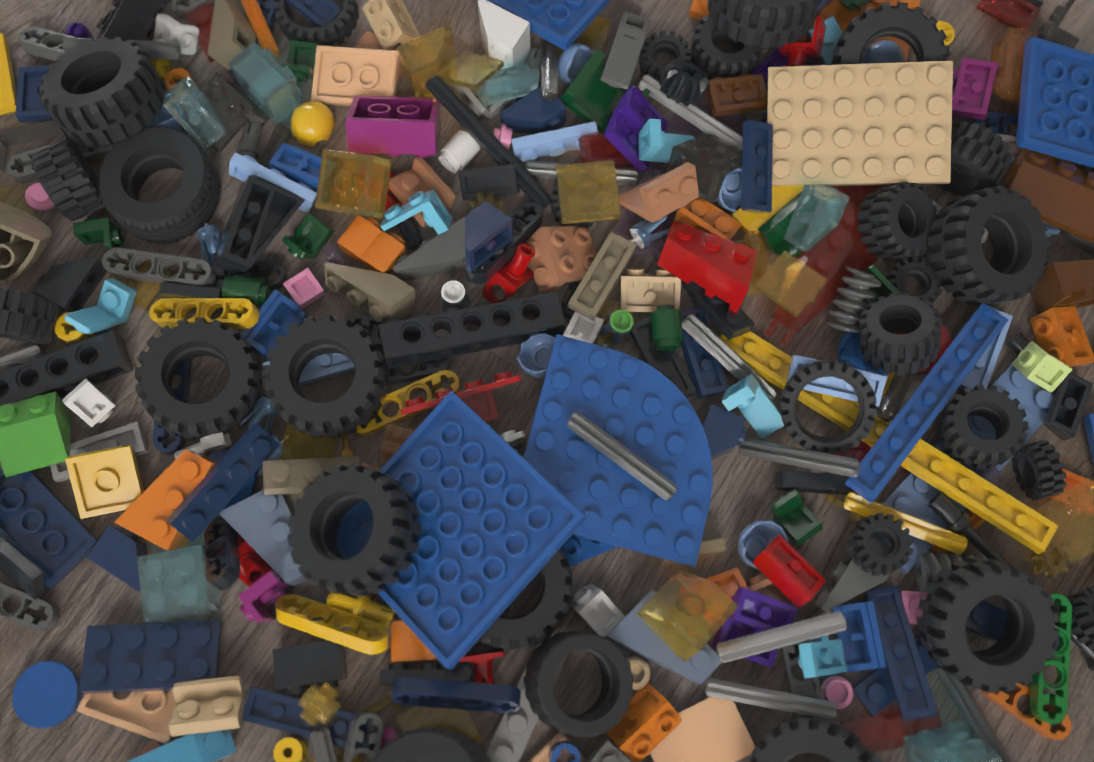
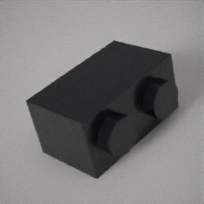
(309, 665)

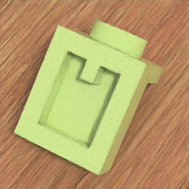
(1041, 367)

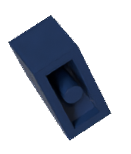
(534, 114)
(485, 234)
(723, 430)
(118, 554)

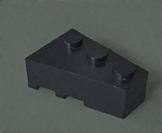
(253, 223)

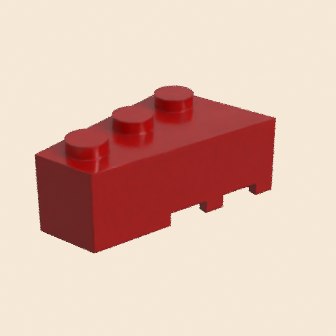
(710, 262)

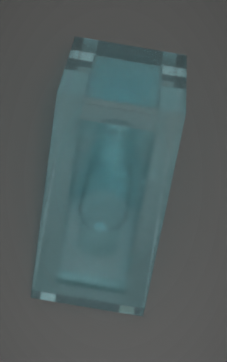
(194, 112)
(815, 215)

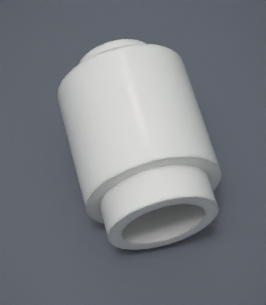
(458, 151)

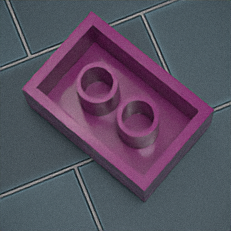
(393, 125)

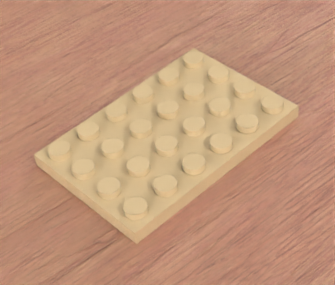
(861, 123)

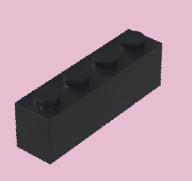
(131, 19)

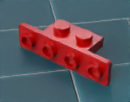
(476, 396)

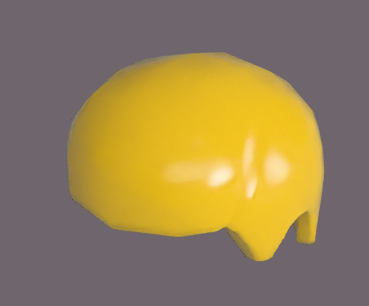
(312, 123)

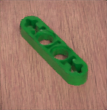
(1061, 663)

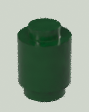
(246, 287)
(666, 327)

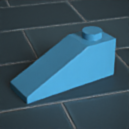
(193, 748)

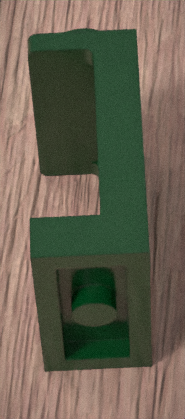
(590, 96)

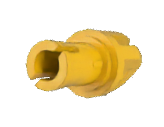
(362, 606)

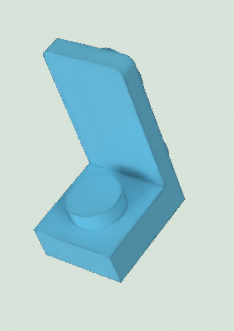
(657, 145)
(433, 210)
(111, 310)
(754, 405)

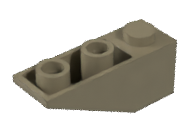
(229, 32)
(372, 291)

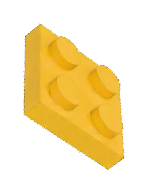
(104, 480)

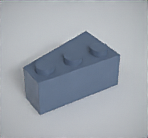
(264, 526)
(642, 640)

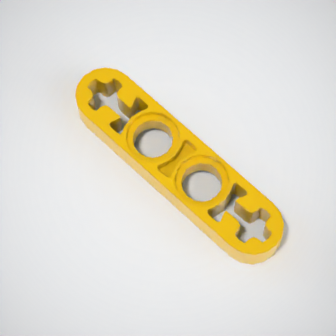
(205, 309)
(404, 394)
(364, 636)

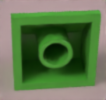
(34, 433)

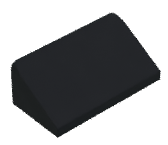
(1068, 406)

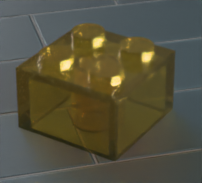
(353, 183)

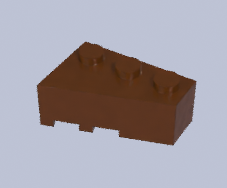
(1065, 285)

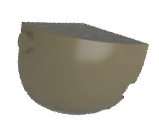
(21, 242)

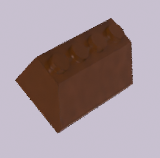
(1057, 190)

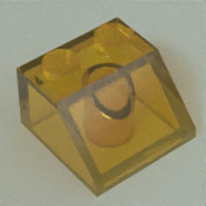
(425, 58)
(687, 612)

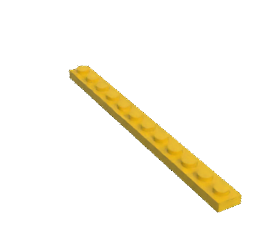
(923, 460)

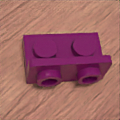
(972, 88)
(265, 590)

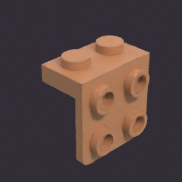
(663, 193)
(560, 255)

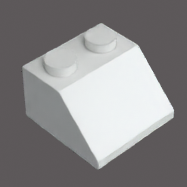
(504, 34)

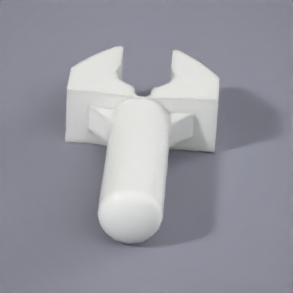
(213, 442)

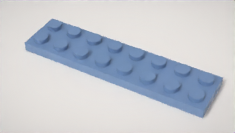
(914, 494)

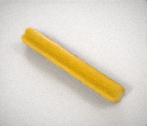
(918, 527)

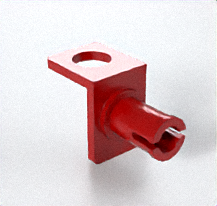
(800, 50)
(512, 274)
(251, 563)
(483, 664)

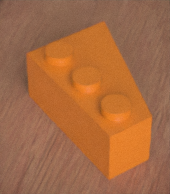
(152, 508)

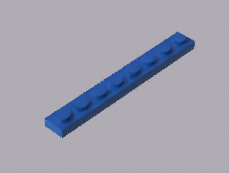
(926, 402)

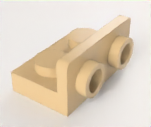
(390, 22)
(646, 291)
(207, 705)

